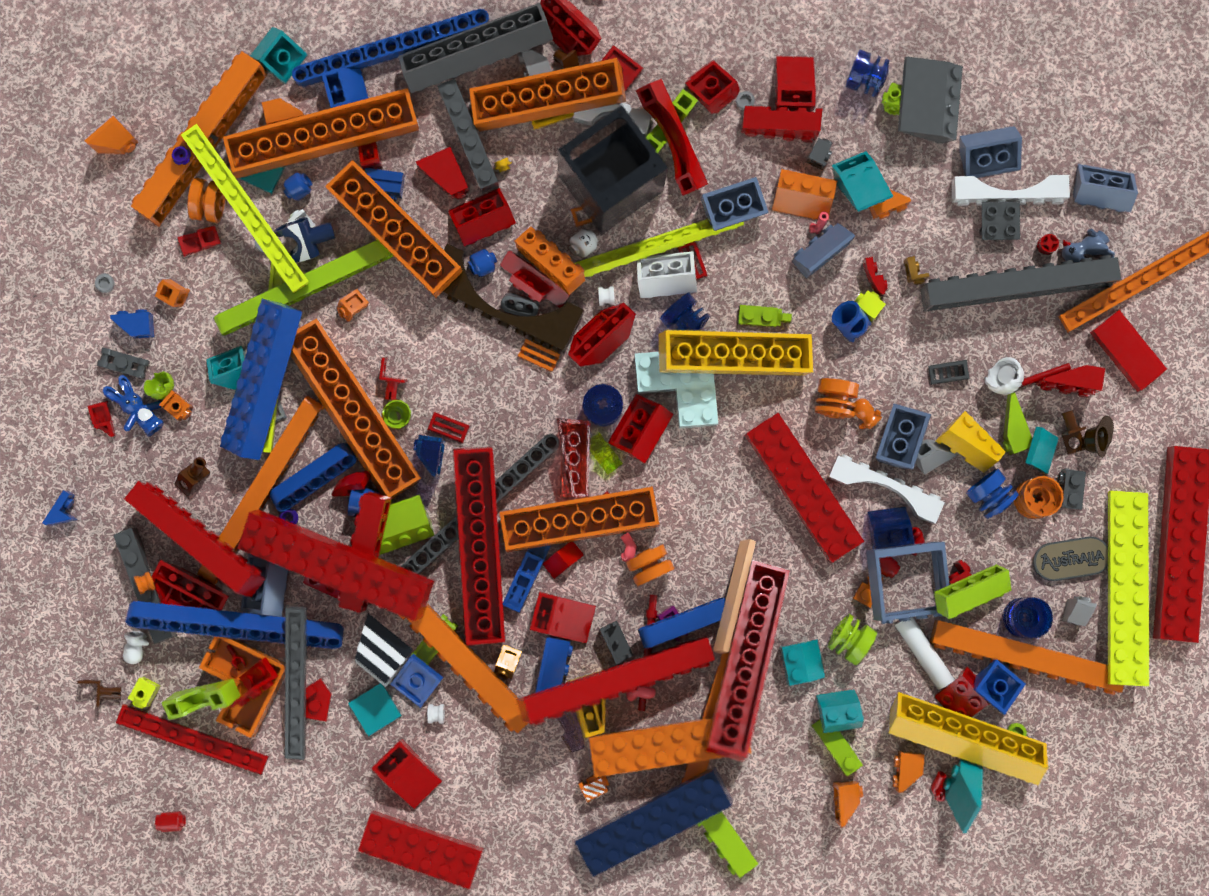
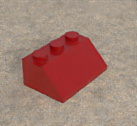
(482, 217)
(640, 428)

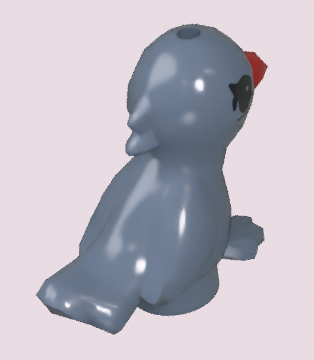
(1093, 244)

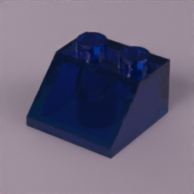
(430, 452)

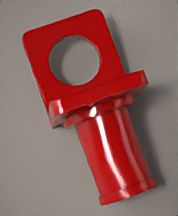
(392, 383)

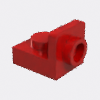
(964, 571)

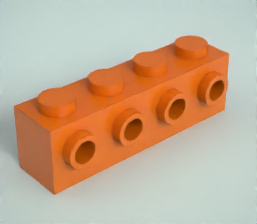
(550, 260)

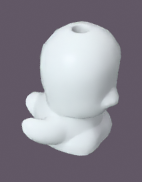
(133, 649)

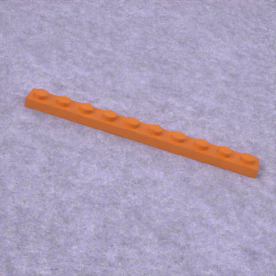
(1135, 283)

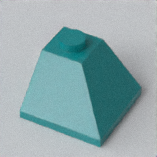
(226, 367)

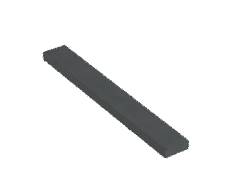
(295, 682)

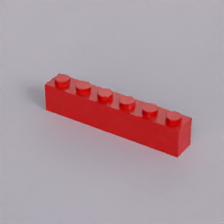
(368, 538)

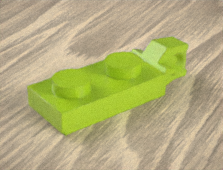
(762, 316)

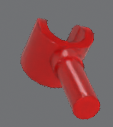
(236, 659)

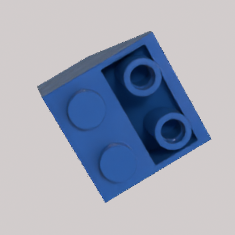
(344, 86)

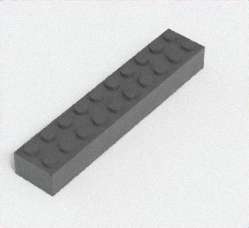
(1020, 284)

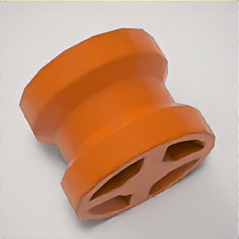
(144, 583)

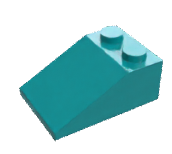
(965, 792)

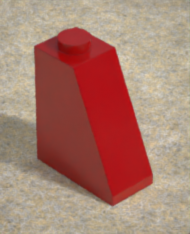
(445, 173)

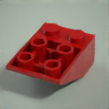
(795, 83)
(1083, 380)
(562, 617)
(406, 774)

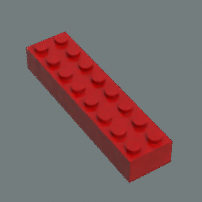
(804, 488)
(195, 539)

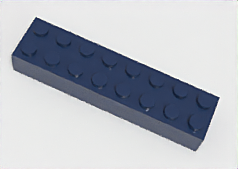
(654, 821)

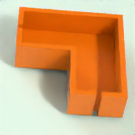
(220, 665)

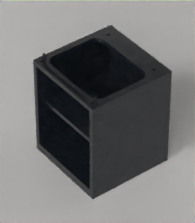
(615, 173)

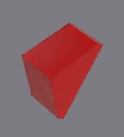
(369, 156)
(563, 559)

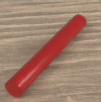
(1037, 377)

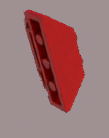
(570, 27)
(602, 335)
(185, 588)

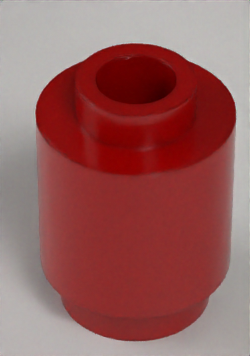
(889, 566)
(170, 821)

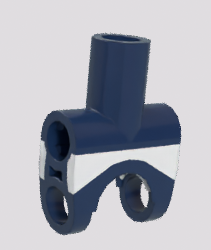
(306, 237)

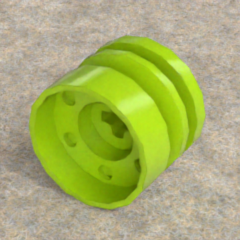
(853, 640)

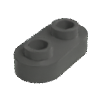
(520, 306)

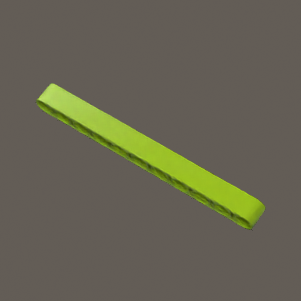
(319, 279)

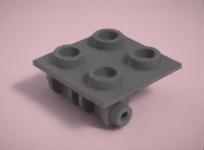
(1000, 221)

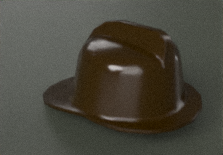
(1099, 437)

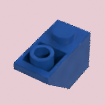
(135, 324)

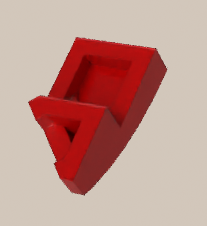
(101, 417)

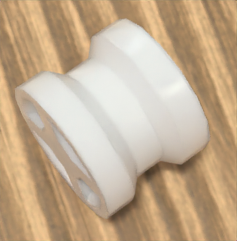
(606, 296)
(436, 713)

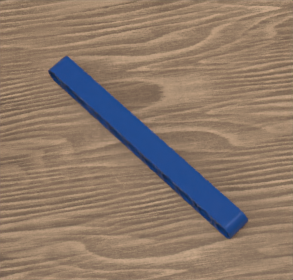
(382, 45)
(227, 624)

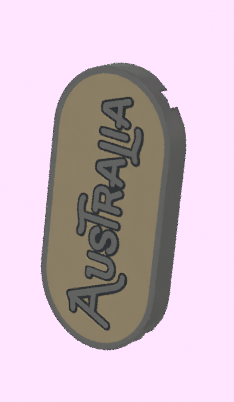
(1071, 558)

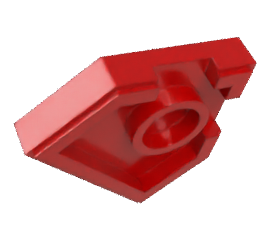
(318, 701)

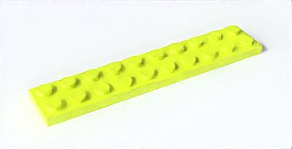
(1128, 589)

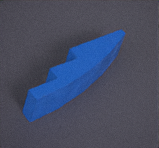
(525, 578)

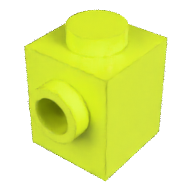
(870, 304)
(143, 692)

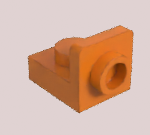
(351, 305)

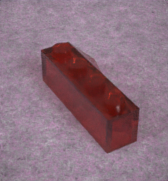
(574, 457)

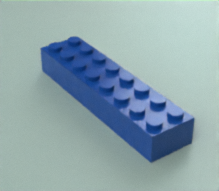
(260, 379)

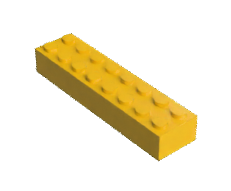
(735, 353)
(968, 738)

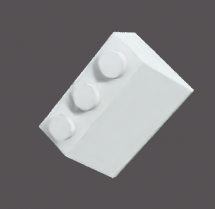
(666, 275)

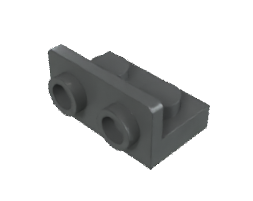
(1073, 486)

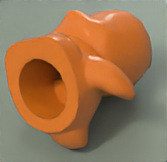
(866, 413)

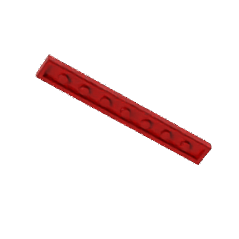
(192, 739)

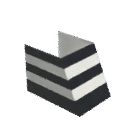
(381, 651)

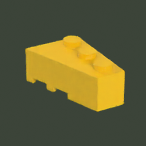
(972, 442)
(591, 717)

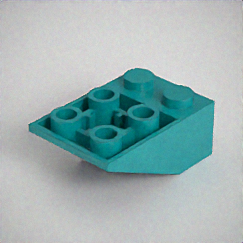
(861, 181)

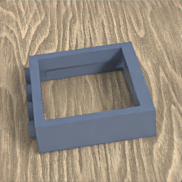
(940, 578)

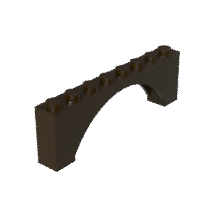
(550, 328)

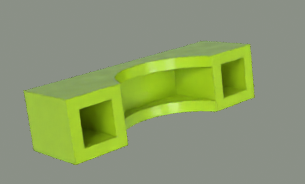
(683, 105)
(216, 695)

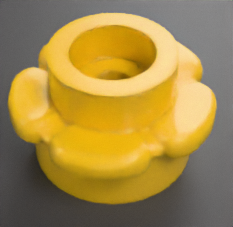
(502, 165)

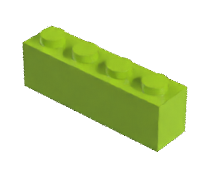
(972, 591)
(729, 844)

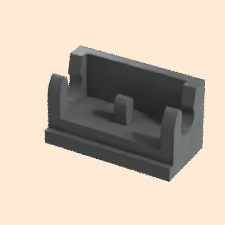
(616, 642)

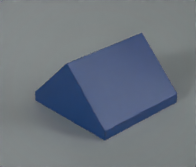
(998, 686)

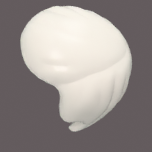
(1005, 376)

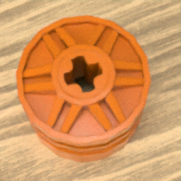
(837, 397)
(1048, 495)

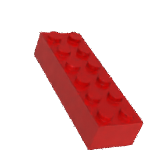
(420, 849)

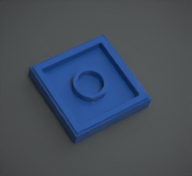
(416, 680)

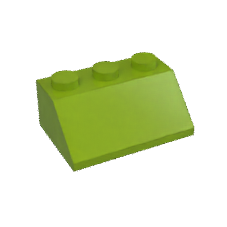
(406, 524)

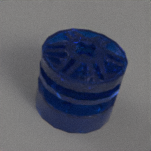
(868, 73)
(683, 315)
(607, 415)
(1038, 617)

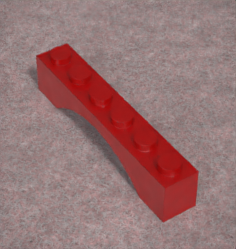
(659, 105)

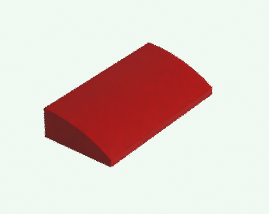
(1128, 351)

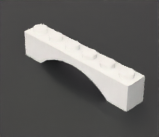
(971, 190)
(922, 505)

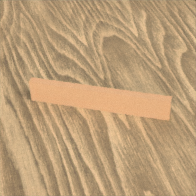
(734, 596)

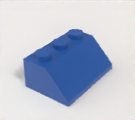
(554, 663)

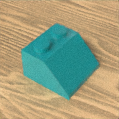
(278, 54)
(802, 662)
(840, 711)

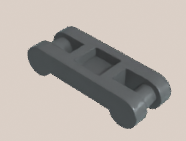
(123, 363)

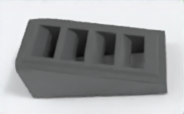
(950, 379)

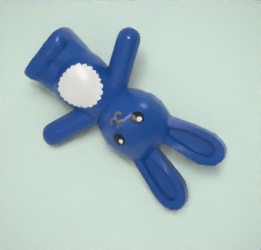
(133, 404)

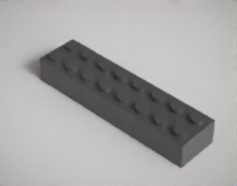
(475, 48)

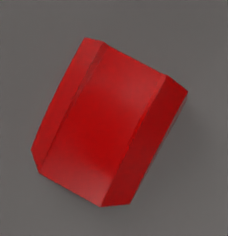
(713, 87)

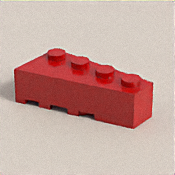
(782, 123)

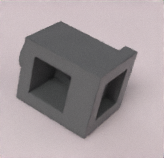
(820, 153)

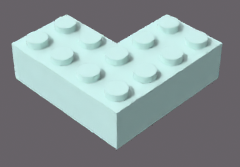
(693, 390)

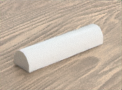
(925, 653)

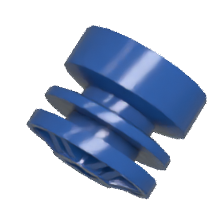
(992, 493)

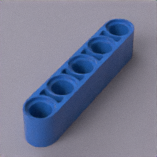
(312, 477)
(682, 624)

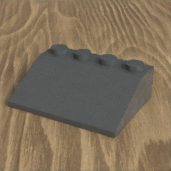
(930, 99)

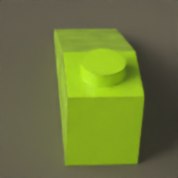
(1016, 431)
(839, 749)

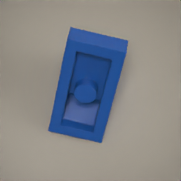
(57, 513)

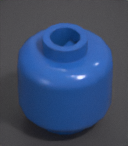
(297, 186)
(482, 263)

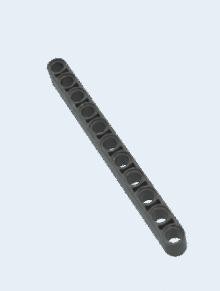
(512, 472)

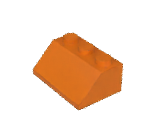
(803, 194)

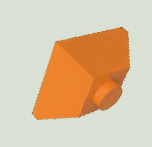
(112, 138)
(846, 800)

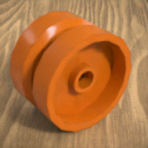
(205, 201)
(649, 564)

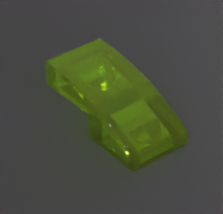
(604, 454)

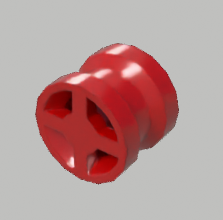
(1052, 244)

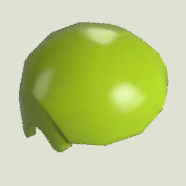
(152, 387)
(389, 414)

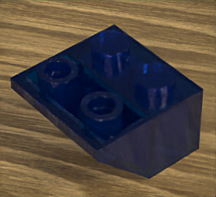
(890, 528)

